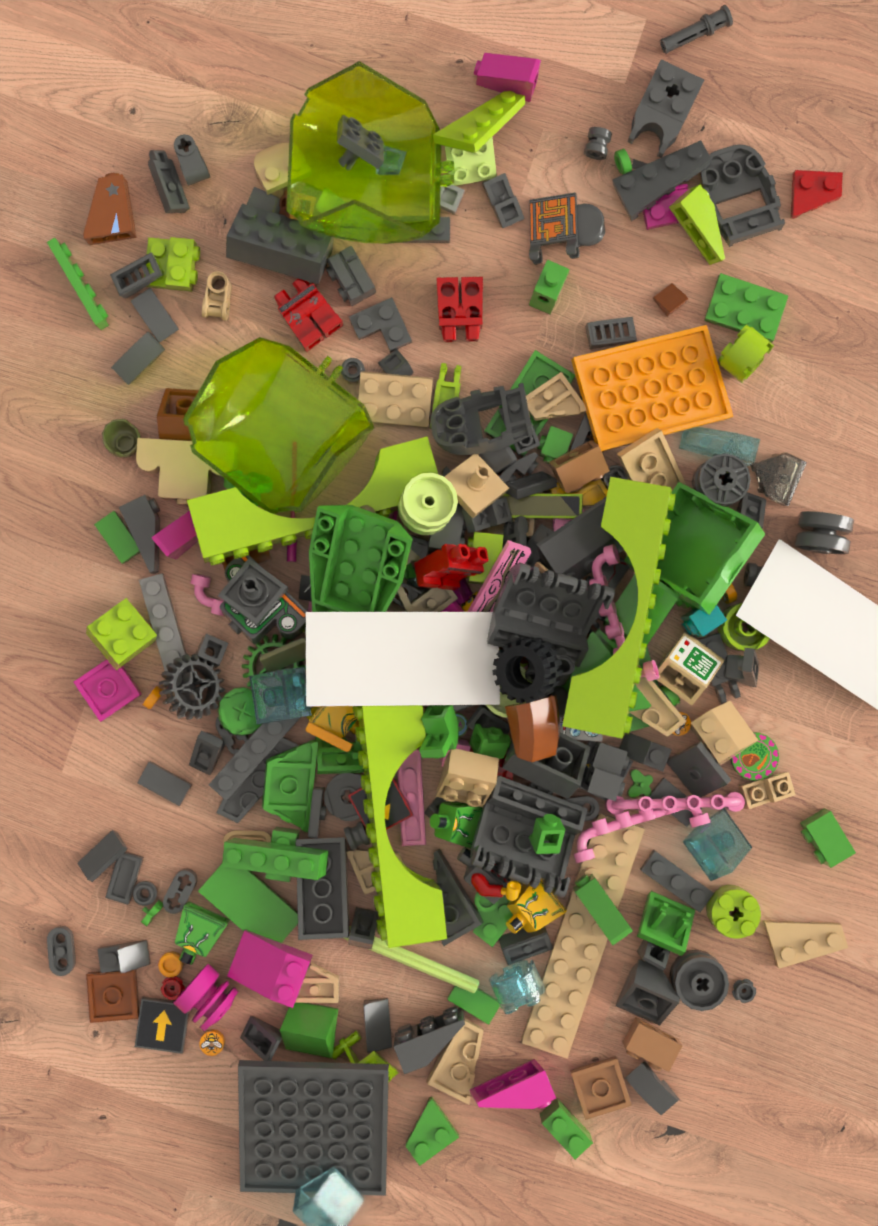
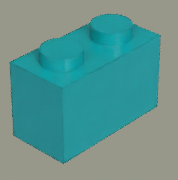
(699, 623)

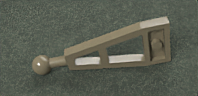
(430, 600)

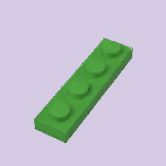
(74, 275)

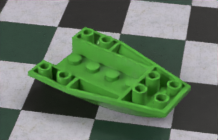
(356, 559)

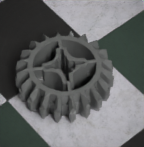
(193, 696)

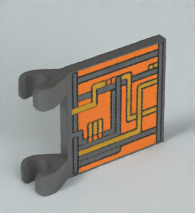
(553, 222)

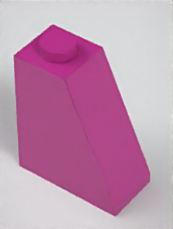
(508, 73)
(177, 537)

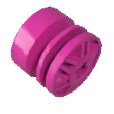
(206, 997)

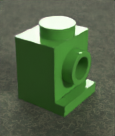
(489, 741)
(547, 829)

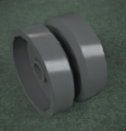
(825, 532)
(709, 990)

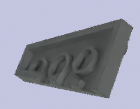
(650, 182)
(252, 788)

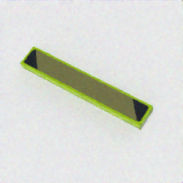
(546, 506)

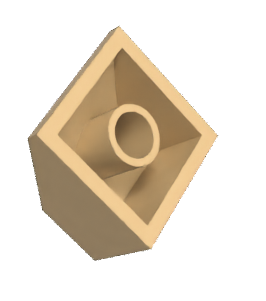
(723, 732)

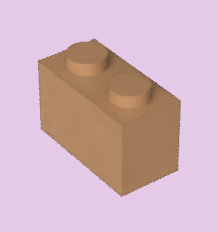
(579, 467)
(652, 1045)

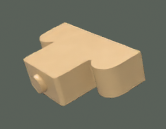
(180, 471)

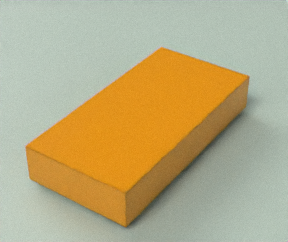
(329, 737)

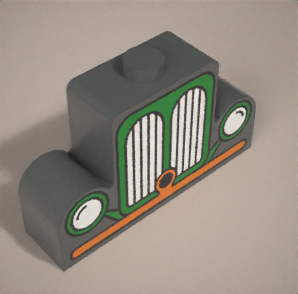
(286, 614)

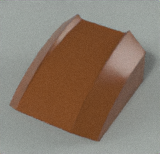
(535, 728)

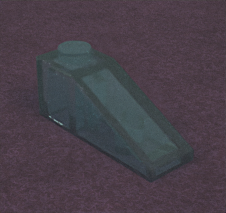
(716, 442)

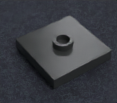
(698, 770)

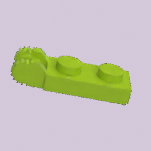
(444, 389)

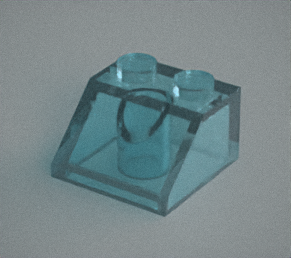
(279, 695)
(718, 845)
(327, 1200)

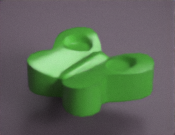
(640, 784)
(151, 913)

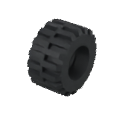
(509, 672)

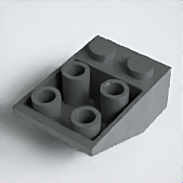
(422, 1042)

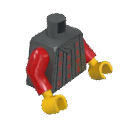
(488, 883)

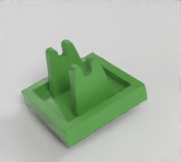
(666, 923)

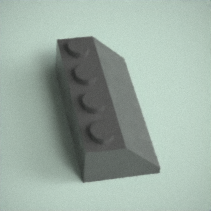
(577, 544)

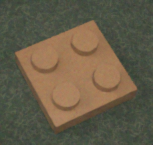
(600, 1087)

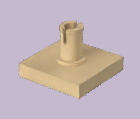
(476, 485)

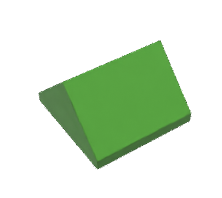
(310, 1029)

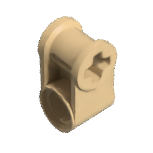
(217, 302)

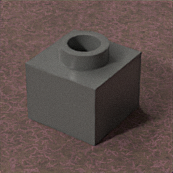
(216, 645)

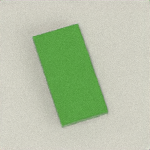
(250, 903)

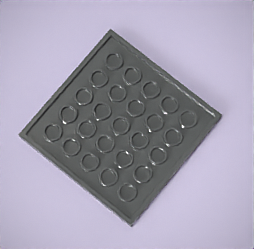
(310, 1119)

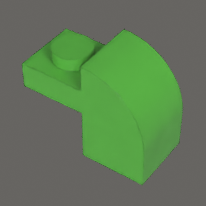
(441, 730)

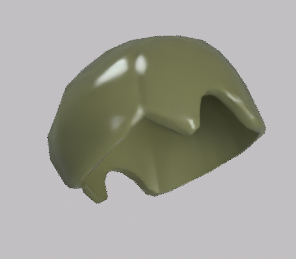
(120, 438)

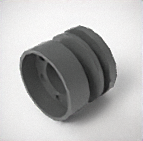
(736, 473)

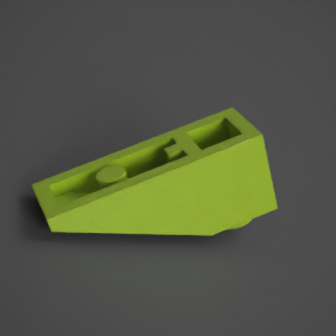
(699, 219)

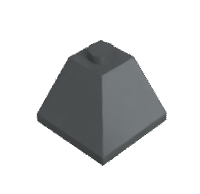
(648, 993)

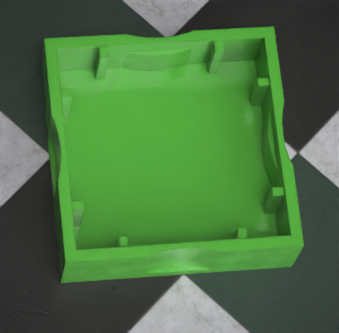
(704, 548)

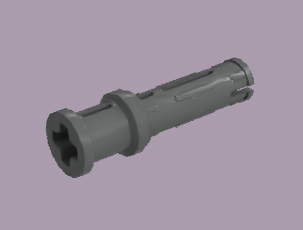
(706, 26)

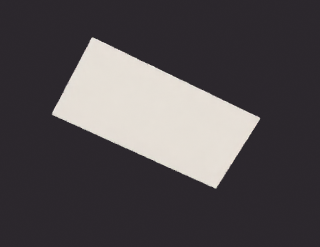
(816, 620)
(400, 659)

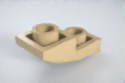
(767, 790)

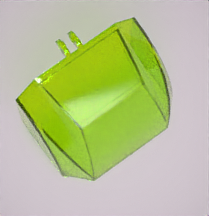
(358, 201)
(276, 424)

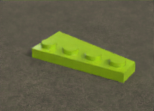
(480, 124)

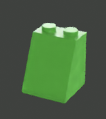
(627, 607)

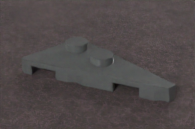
(458, 908)

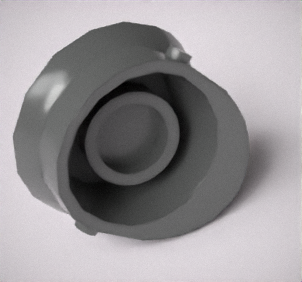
(590, 225)

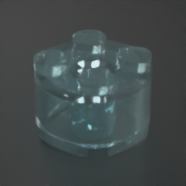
(517, 986)

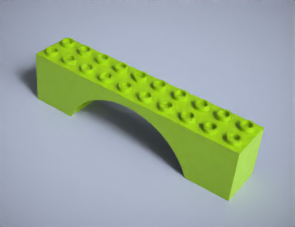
(637, 519)
(234, 526)
(405, 901)

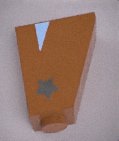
(110, 212)

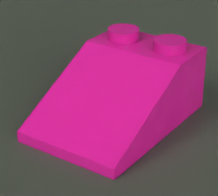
(269, 968)
(519, 1088)

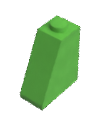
(602, 908)

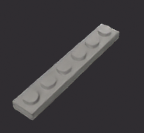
(164, 623)

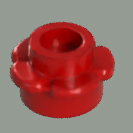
(166, 988)

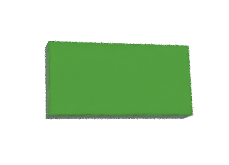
(117, 537)
(478, 1003)

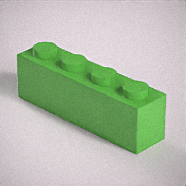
(275, 858)

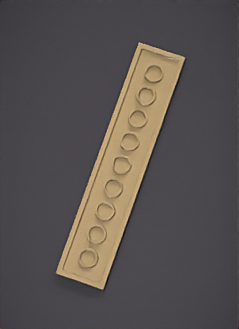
(580, 945)

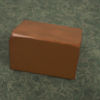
(670, 299)

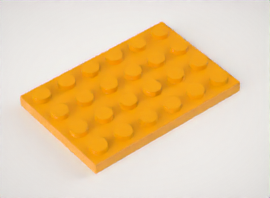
(652, 385)

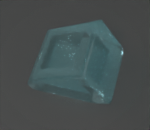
(392, 161)

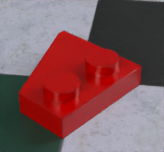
(813, 190)

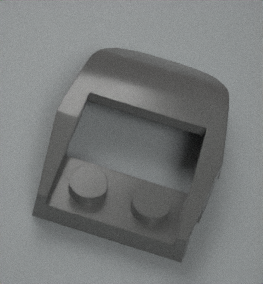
(735, 173)
(458, 424)

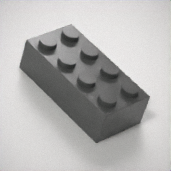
(278, 244)
(324, 902)

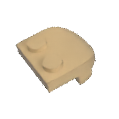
(272, 167)

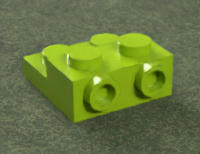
(176, 262)

